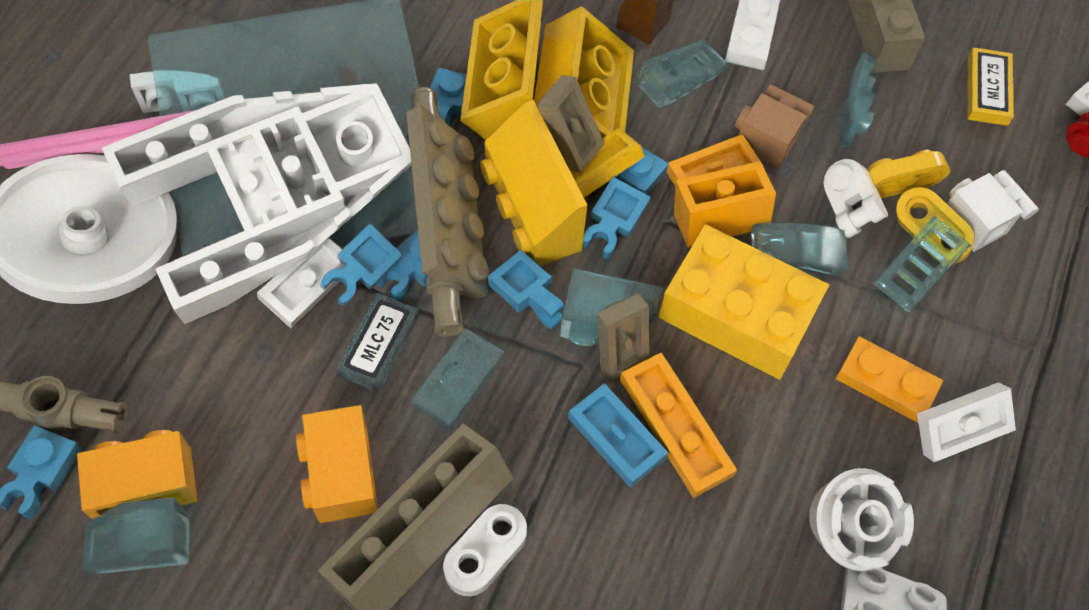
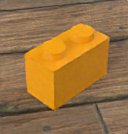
(725, 200)
(338, 464)
(136, 471)

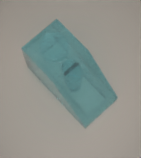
(593, 293)
(137, 537)

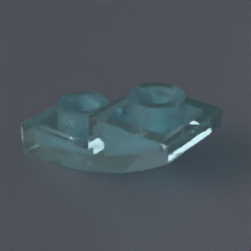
(855, 107)
(803, 245)

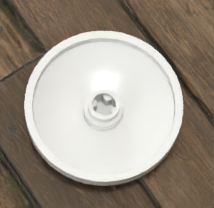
(75, 233)

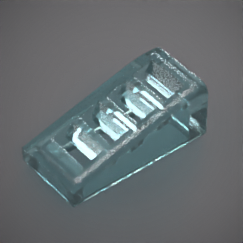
(685, 73)
(933, 226)

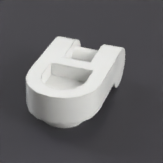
(846, 185)

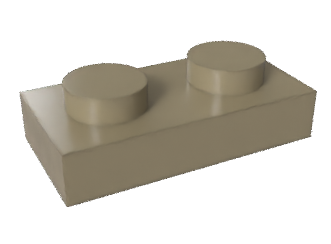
(571, 123)
(623, 335)

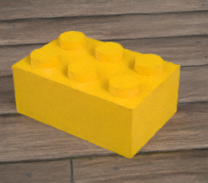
(742, 301)

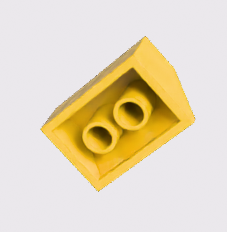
(598, 59)
(501, 65)
(535, 187)

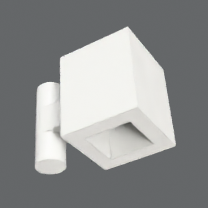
(990, 206)

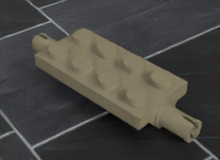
(445, 212)

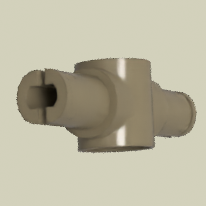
(70, 412)

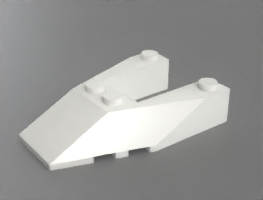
(289, 169)

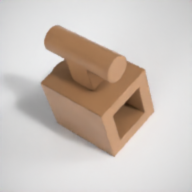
(774, 124)

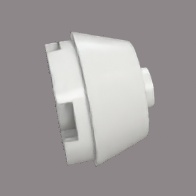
(861, 519)

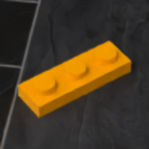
(678, 425)

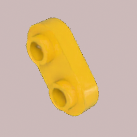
(900, 175)
(933, 205)

